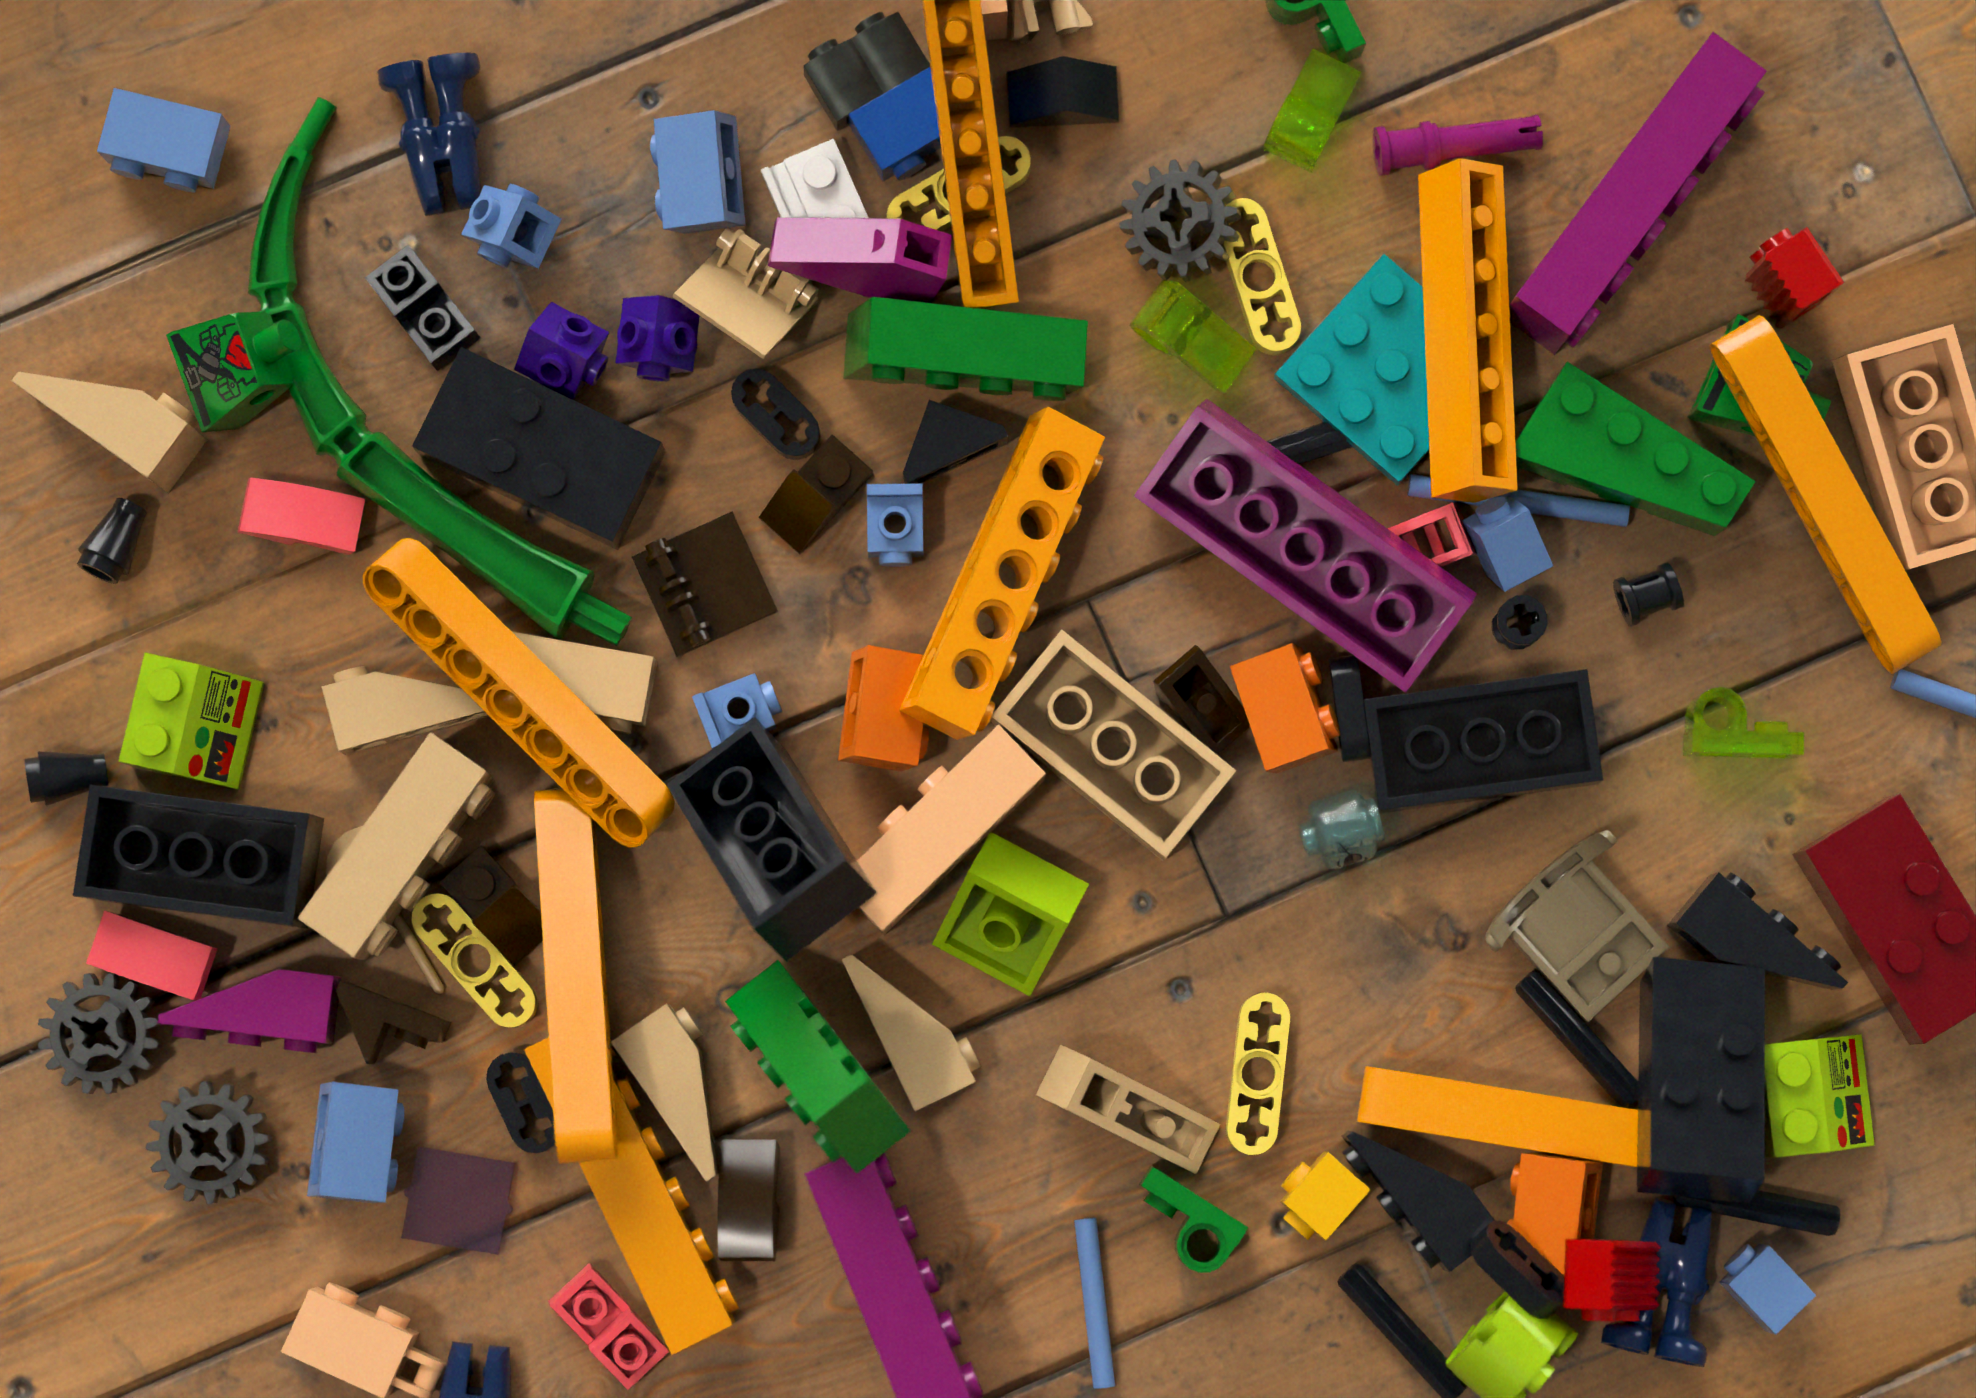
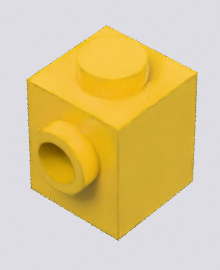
(1320, 1196)

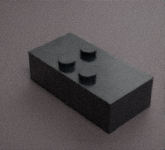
(539, 448)
(1483, 741)
(771, 839)
(198, 856)
(1701, 1080)

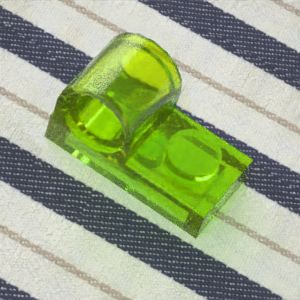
(1311, 110)
(1193, 333)
(1767, 740)

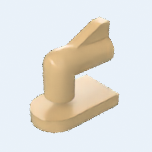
(1067, 17)

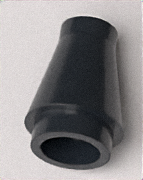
(112, 544)
(63, 775)

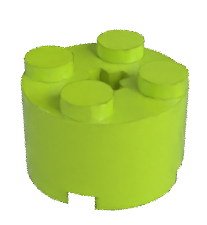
(1509, 1350)

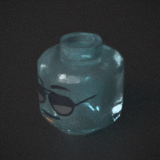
(1342, 829)

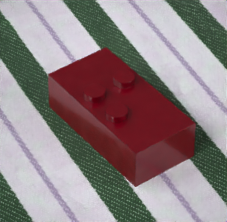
(1899, 916)

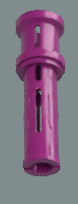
(1431, 144)

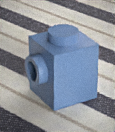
(1507, 542)
(1765, 1286)

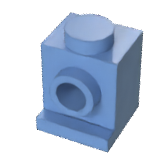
(897, 499)
(714, 707)

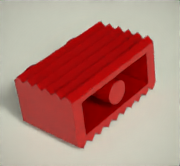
(1792, 275)
(1610, 1278)

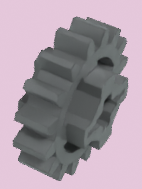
(1157, 221)
(84, 1053)
(192, 1161)

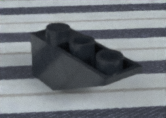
(1734, 930)
(1434, 1205)

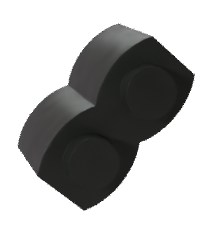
(864, 66)

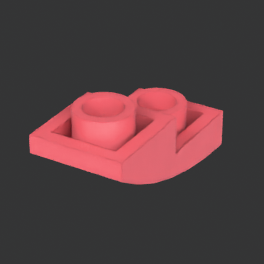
(301, 515)
(151, 955)
(608, 1326)

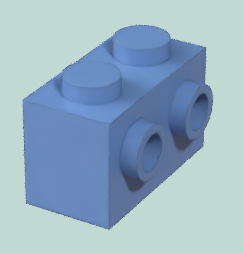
(163, 140)
(698, 172)
(355, 1143)

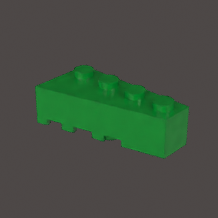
(965, 348)
(1625, 455)
(816, 1068)

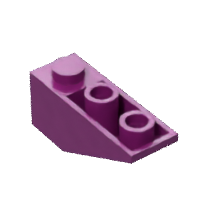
(864, 255)
(277, 1004)

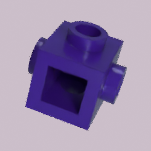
(657, 337)
(563, 351)

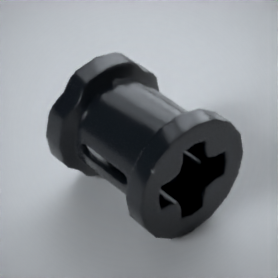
(1648, 594)
(1526, 607)

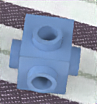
(510, 226)

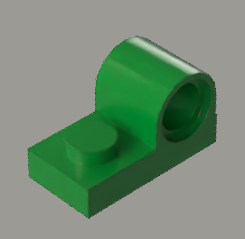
(1336, 28)
(1169, 1196)

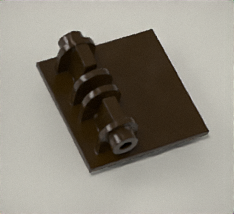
(704, 583)

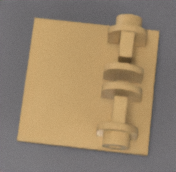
(746, 295)

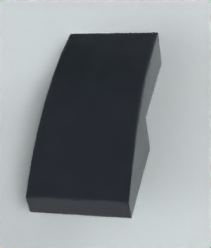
(422, 307)

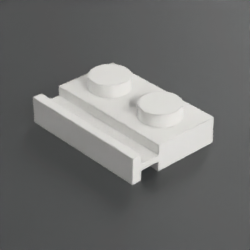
(814, 185)

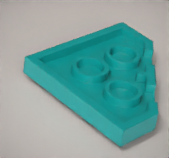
(1369, 370)

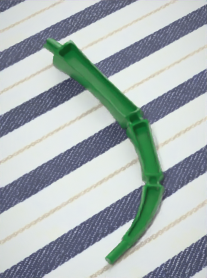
(528, 576)

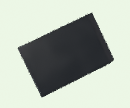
(1062, 93)
(949, 440)

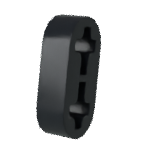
(785, 404)
(1349, 708)
(512, 1109)
(1519, 1269)

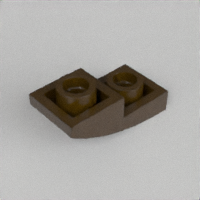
(748, 1200)

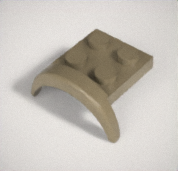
(1578, 929)

